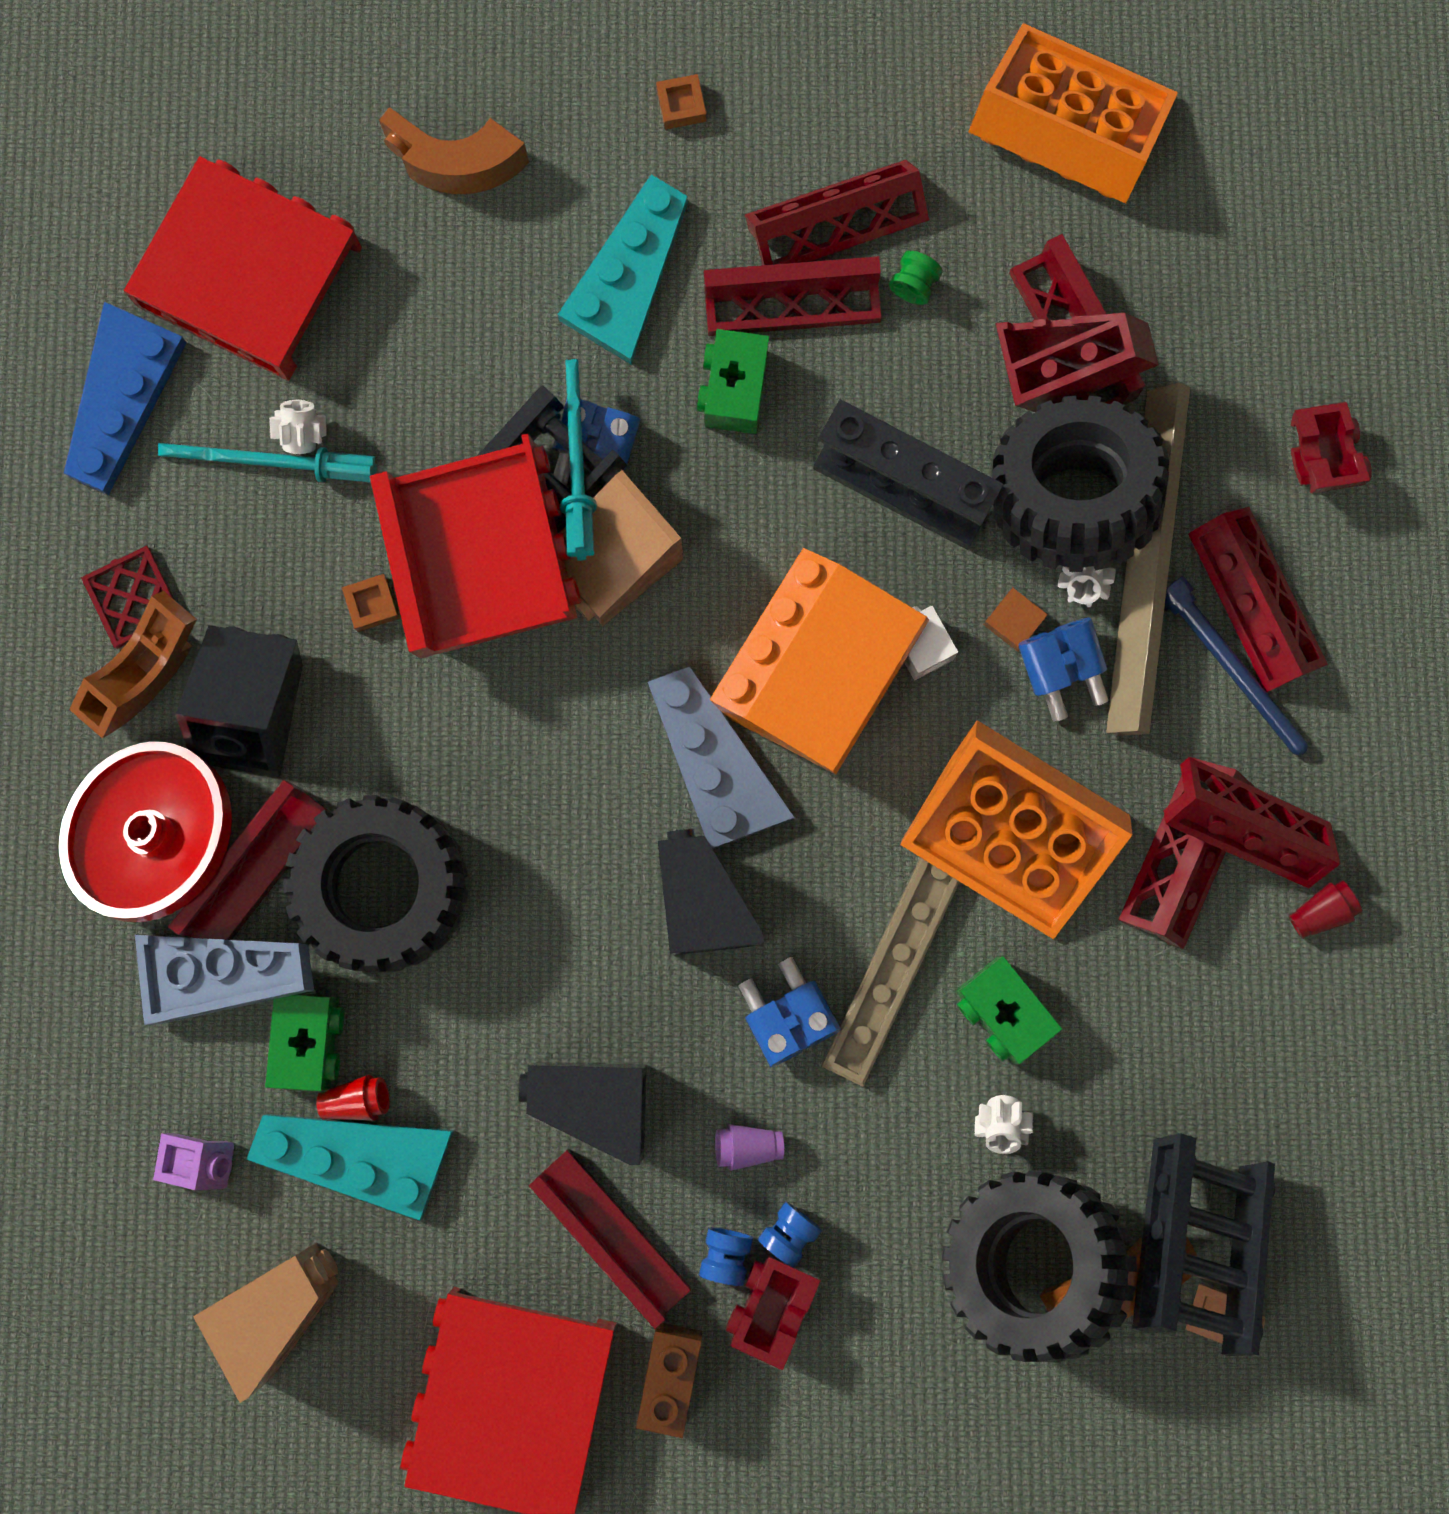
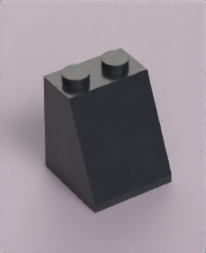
(241, 699)
(701, 900)
(591, 1103)

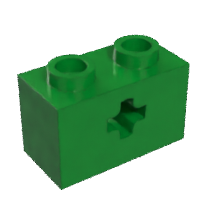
(739, 356)
(1031, 1021)
(293, 1064)

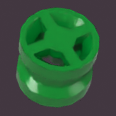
(915, 277)

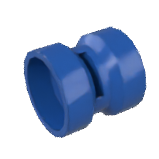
(797, 1226)
(726, 1256)

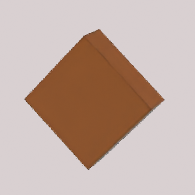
(681, 101)
(370, 603)
(1015, 619)

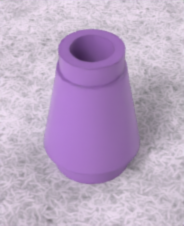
(747, 1146)

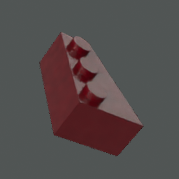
(1073, 355)

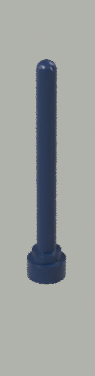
(1180, 600)

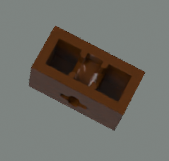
(669, 1380)

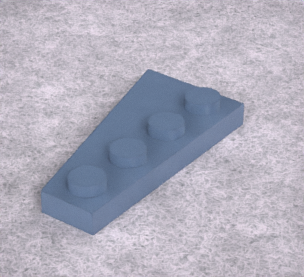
(718, 770)
(207, 976)

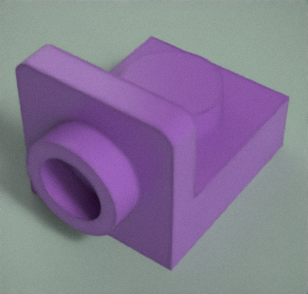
(193, 1162)

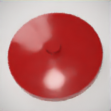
(145, 832)

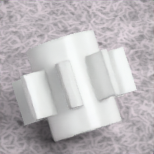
(297, 426)
(1087, 585)
(1003, 1124)

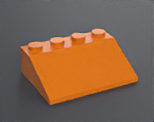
(1072, 112)
(819, 660)
(1017, 830)

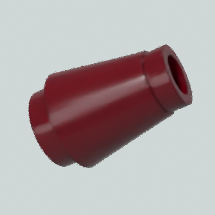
(1326, 910)

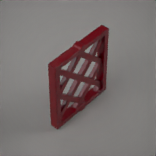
(117, 567)

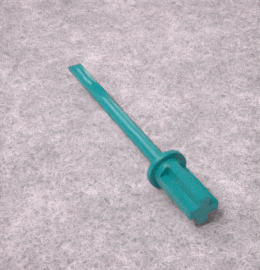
(325, 464)
(577, 507)

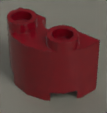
(1327, 449)
(772, 1312)

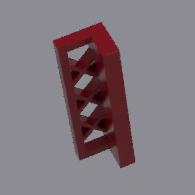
(837, 200)
(790, 280)
(1075, 296)
(1255, 600)
(1252, 832)
(250, 866)
(1185, 887)
(610, 1238)

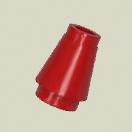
(355, 1100)

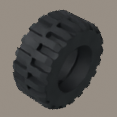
(1085, 437)
(317, 872)
(980, 1274)

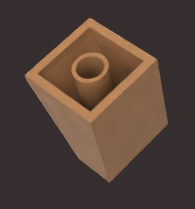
(630, 547)
(266, 1318)

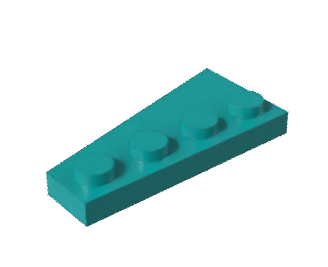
(620, 284)
(363, 1160)

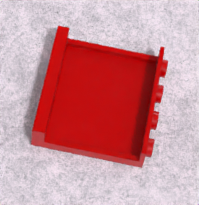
(241, 265)
(475, 549)
(507, 1405)

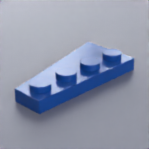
(119, 393)

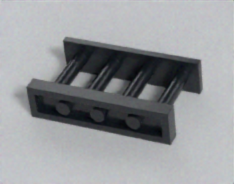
(542, 415)
(905, 474)
(1164, 1243)

